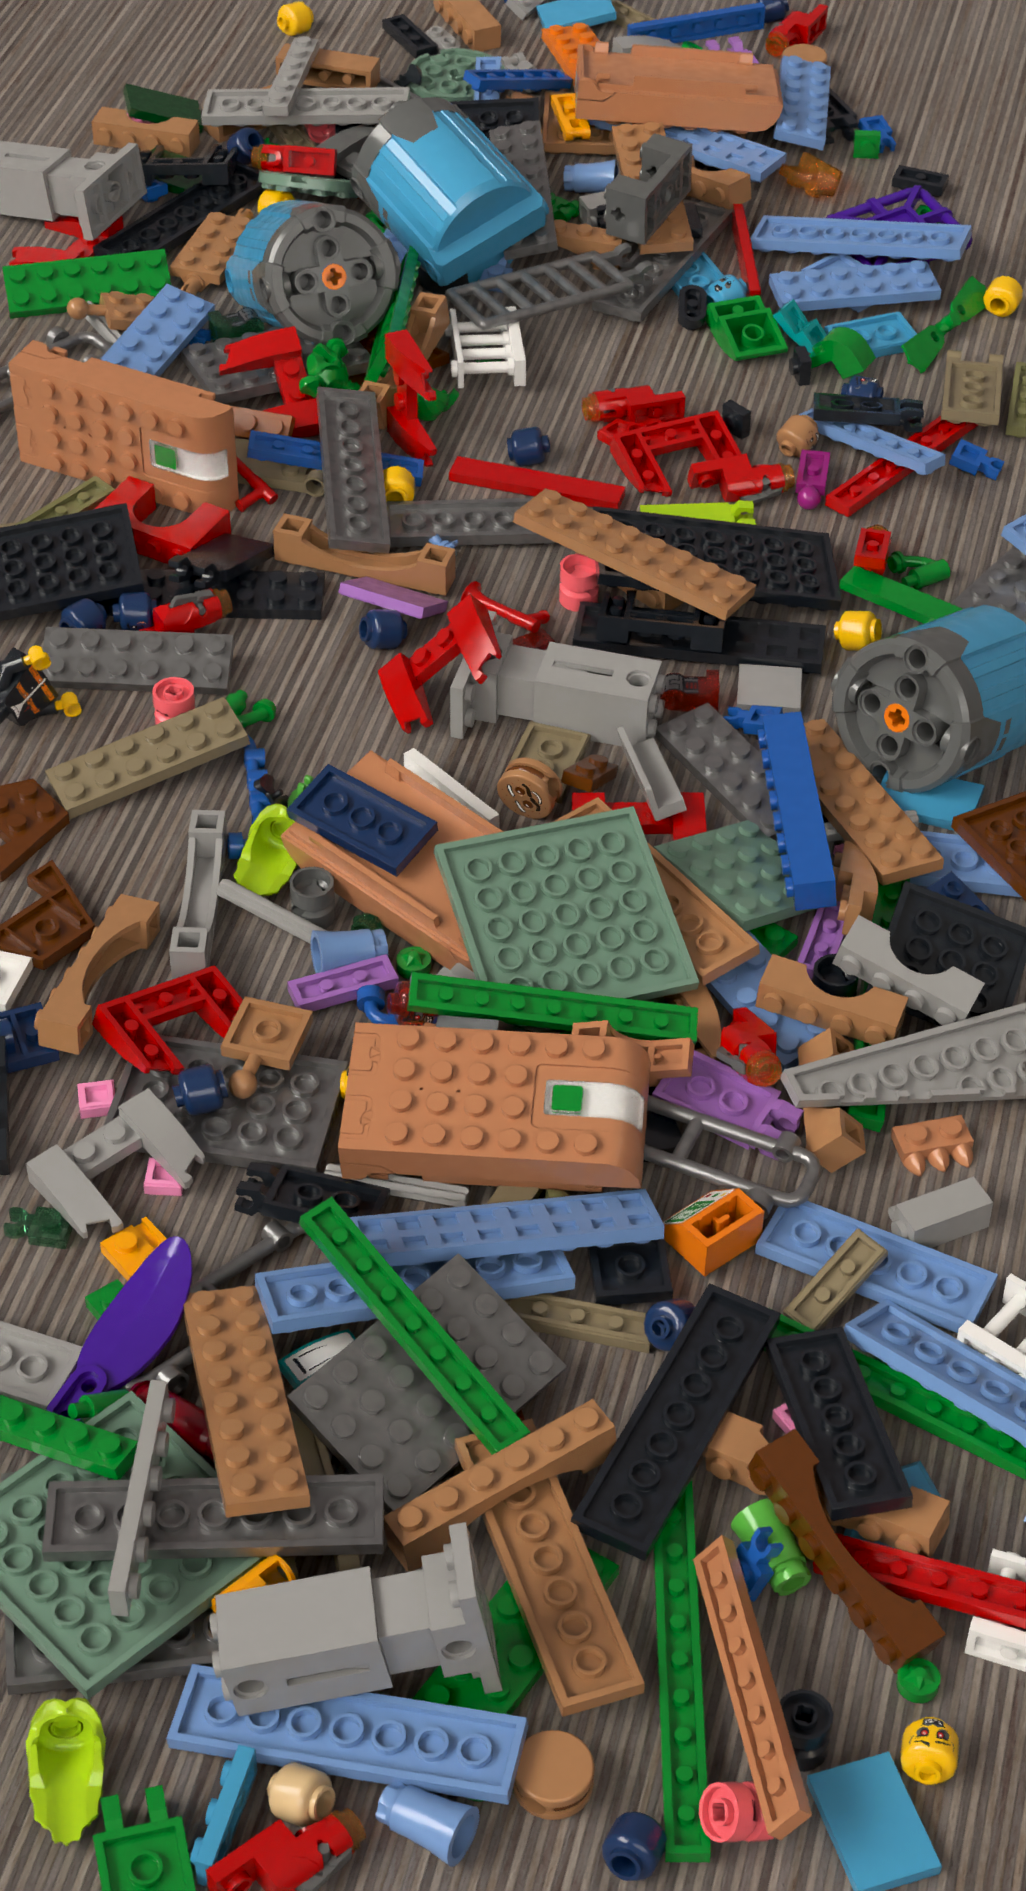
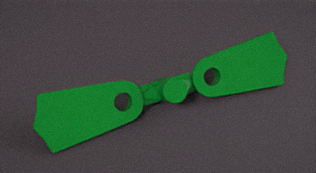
(922, 348)

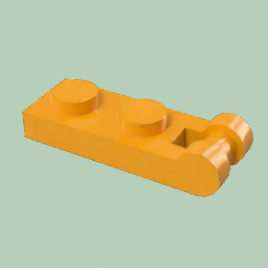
(564, 109)

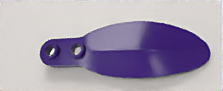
(132, 1326)

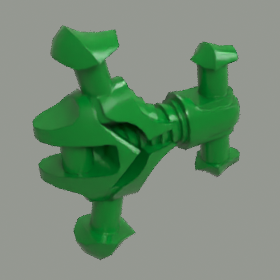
(327, 368)

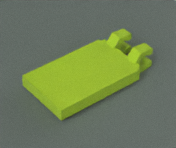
(711, 511)

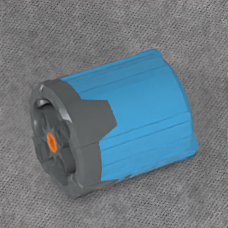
(445, 189)
(314, 270)
(935, 698)

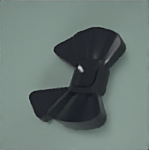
(412, 75)
(266, 786)

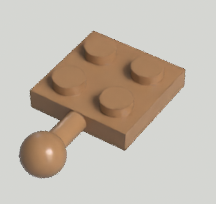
(115, 306)
(265, 1036)

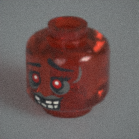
(397, 1005)

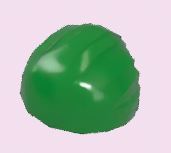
(432, 409)

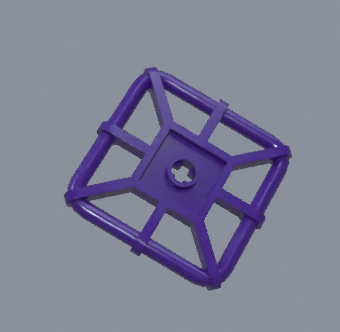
(901, 214)

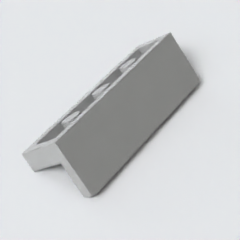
(653, 777)

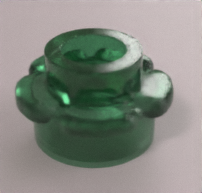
(366, 921)

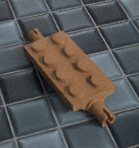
(208, 250)

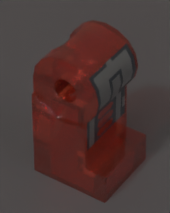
(690, 692)

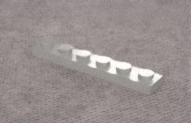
(291, 77)
(139, 1508)

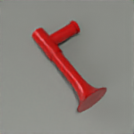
(261, 489)
(529, 622)

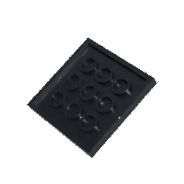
(938, 932)

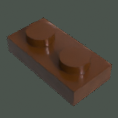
(590, 773)

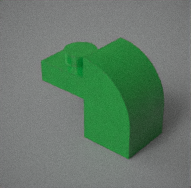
(845, 349)

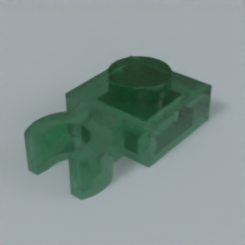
(43, 1228)

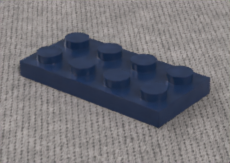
(362, 820)

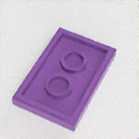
(393, 597)

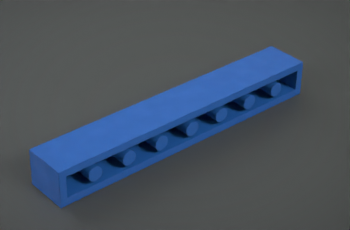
(798, 812)

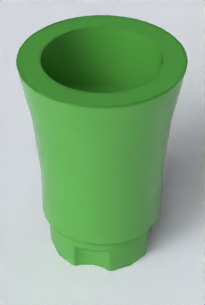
(790, 1564)

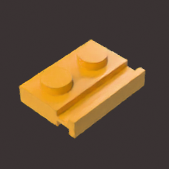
(131, 1246)

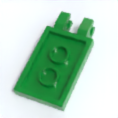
(146, 1854)

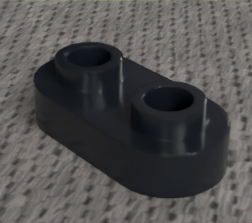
(692, 307)

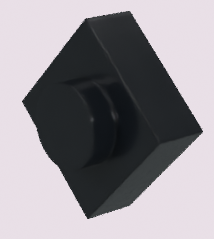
(801, 365)
(736, 419)

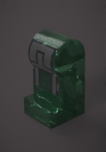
(234, 324)

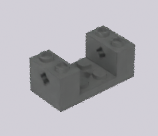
(642, 205)

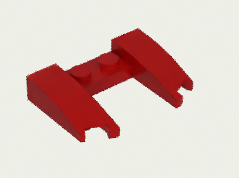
(79, 249)
(282, 352)
(410, 376)
(636, 448)
(403, 677)
(678, 825)
(129, 1019)

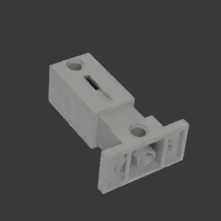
(52, 183)
(563, 689)
(354, 1631)

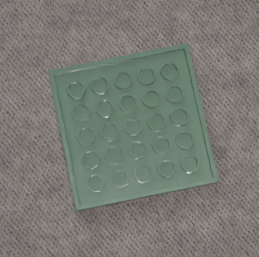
(568, 908)
(67, 1602)

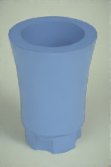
(589, 176)
(343, 948)
(429, 1820)

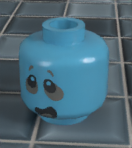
(726, 288)

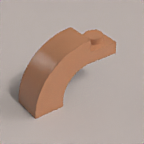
(668, 1057)

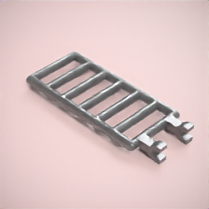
(605, 261)

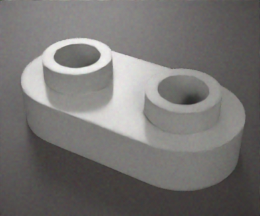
(442, 38)

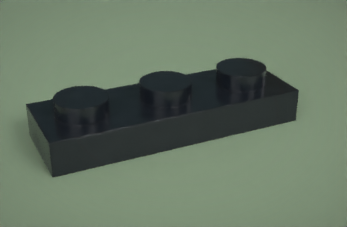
(409, 36)

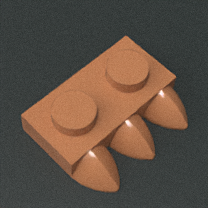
(934, 1142)

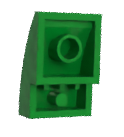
(745, 328)

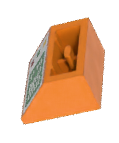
(715, 1228)

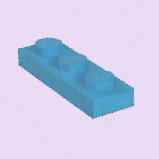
(225, 1812)

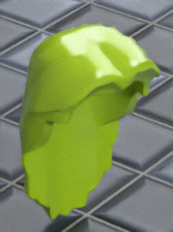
(264, 859)
(66, 1766)

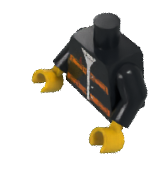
(27, 691)

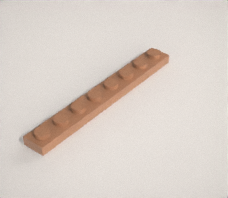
(752, 1689)

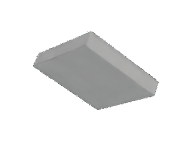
(769, 687)

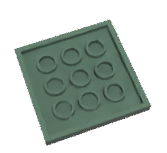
(736, 871)

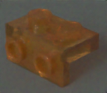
(813, 175)

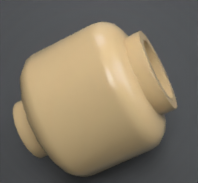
(300, 1794)

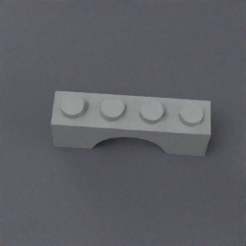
(869, 956)

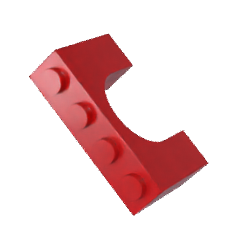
(166, 542)

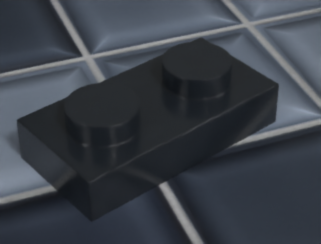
(931, 181)

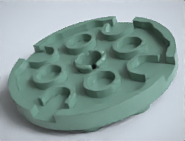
(444, 74)
(306, 184)

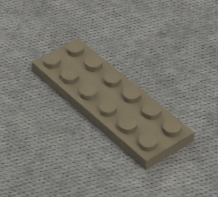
(147, 757)

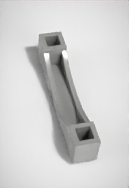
(195, 928)

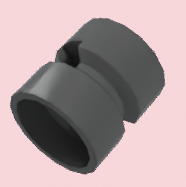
(313, 896)

